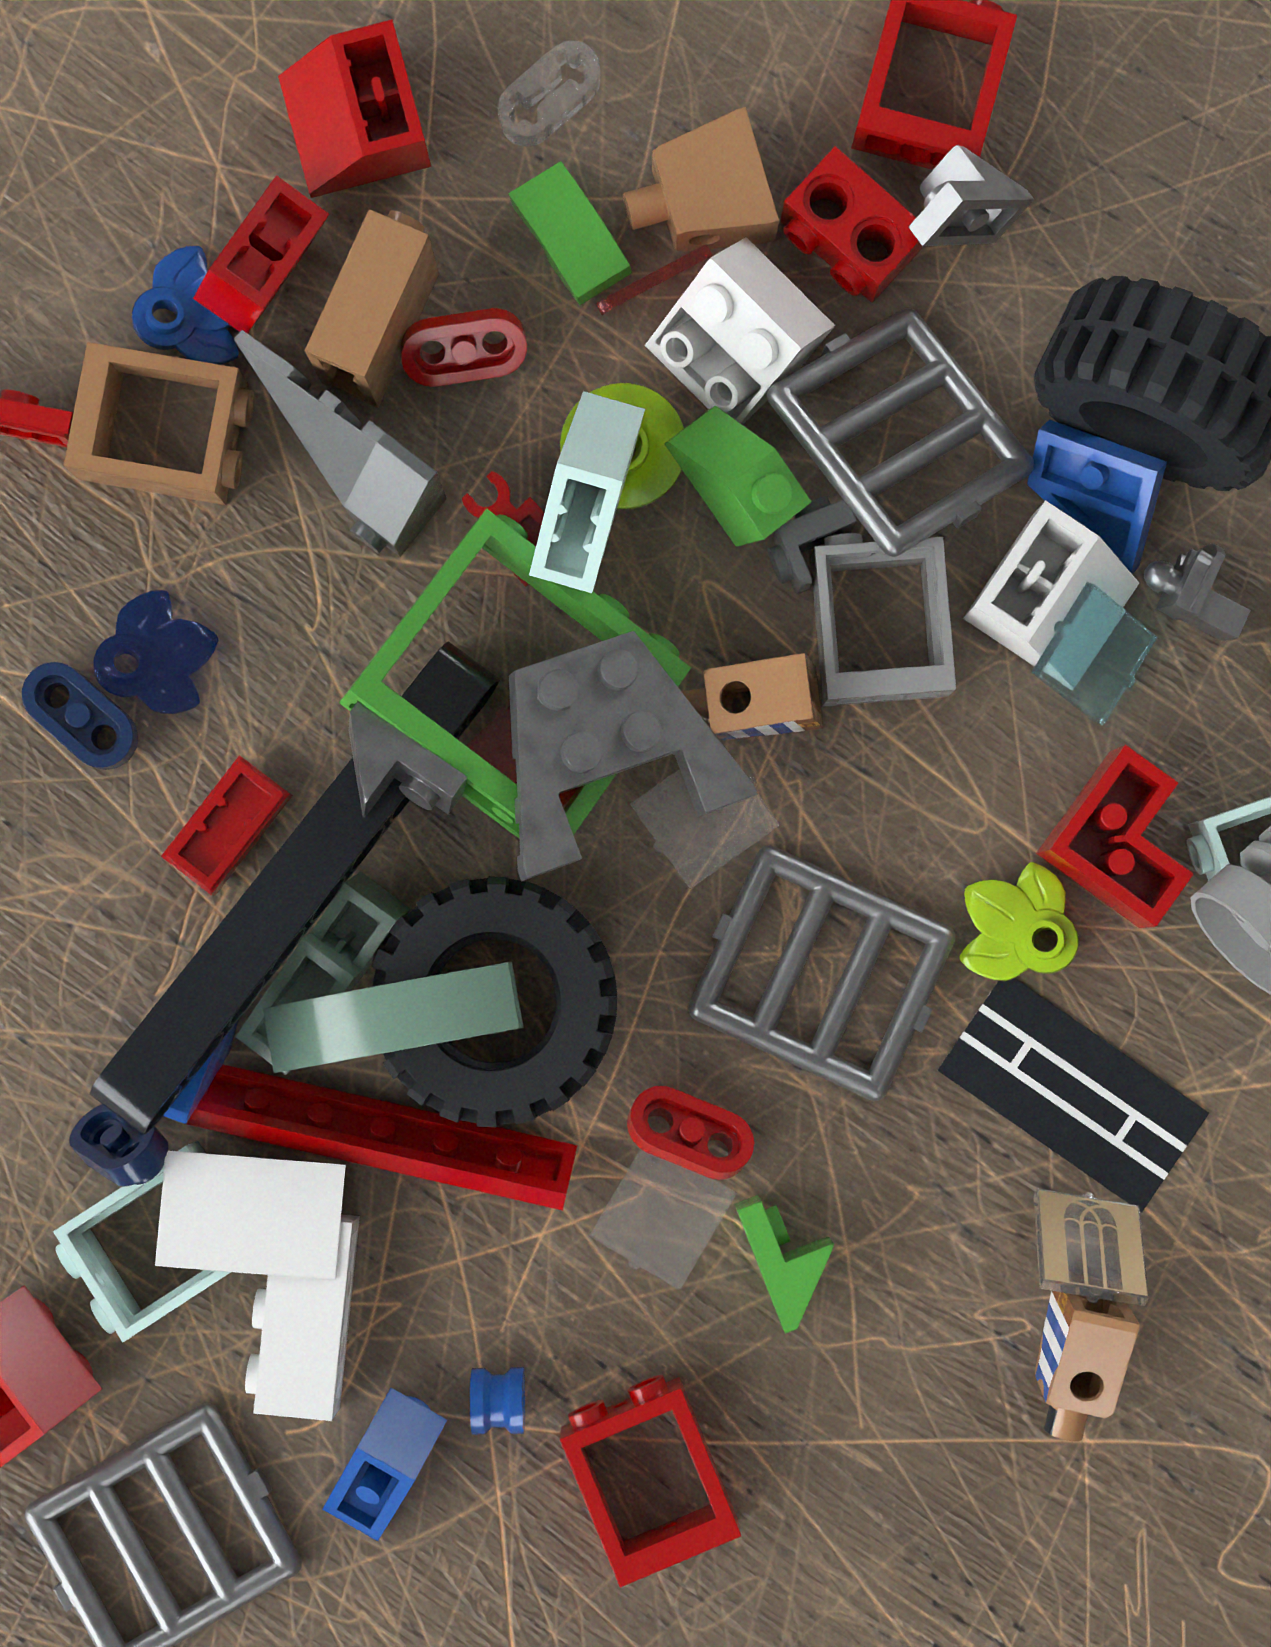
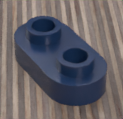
(81, 718)
(118, 1148)

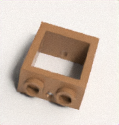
(97, 410)

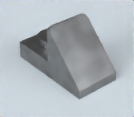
(967, 202)
(387, 753)

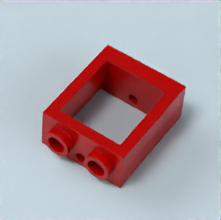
(920, 139)
(673, 1540)

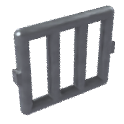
(861, 491)
(819, 1055)
(153, 1453)

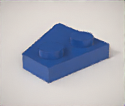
(1098, 486)

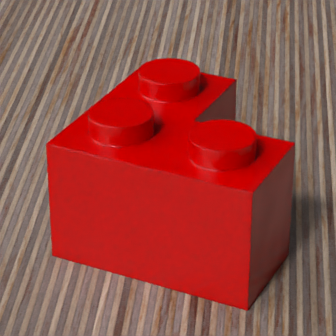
(1102, 841)

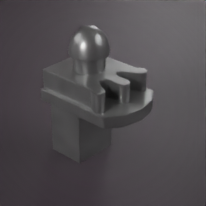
(1189, 593)

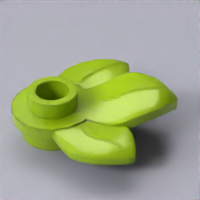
(1011, 919)

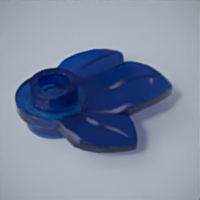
(164, 651)

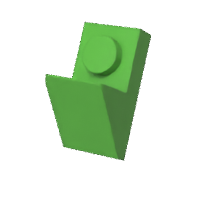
(789, 1275)

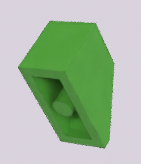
(737, 476)

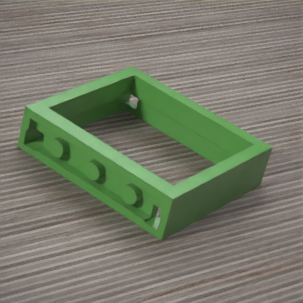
(599, 614)

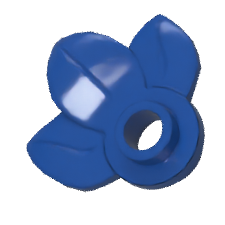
(196, 330)

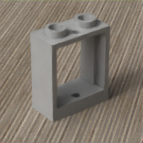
(883, 685)

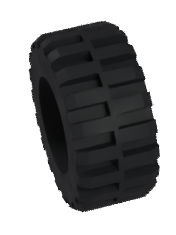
(1163, 379)
(583, 990)

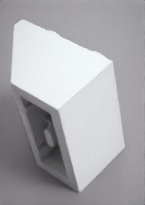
(738, 331)
(1042, 581)

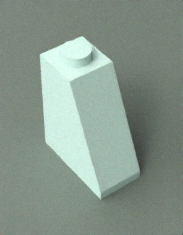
(586, 491)

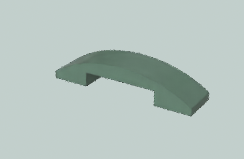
(393, 1017)

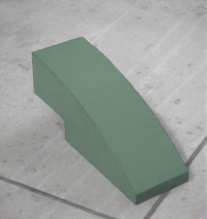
(331, 955)

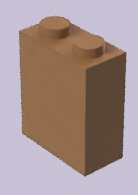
(373, 306)

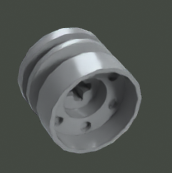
(1237, 912)

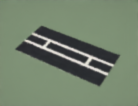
(1073, 1092)

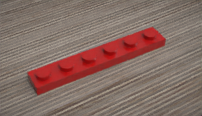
(386, 1136)

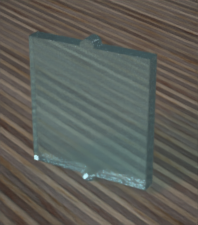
(1094, 654)

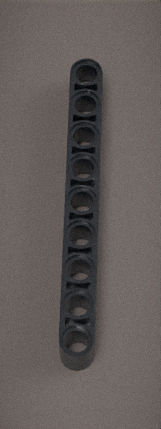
(274, 914)

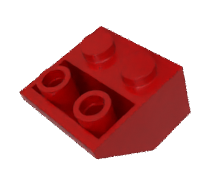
(354, 111)

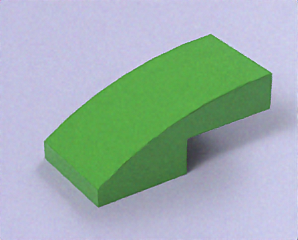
(570, 233)

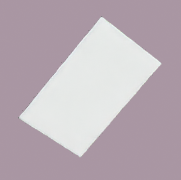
(250, 1215)

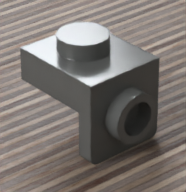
(803, 534)

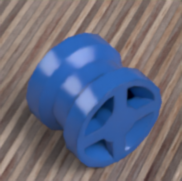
(497, 1400)

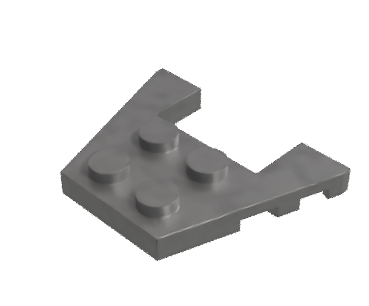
(596, 718)

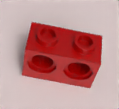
(866, 215)
(260, 255)

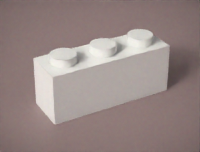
(304, 1338)

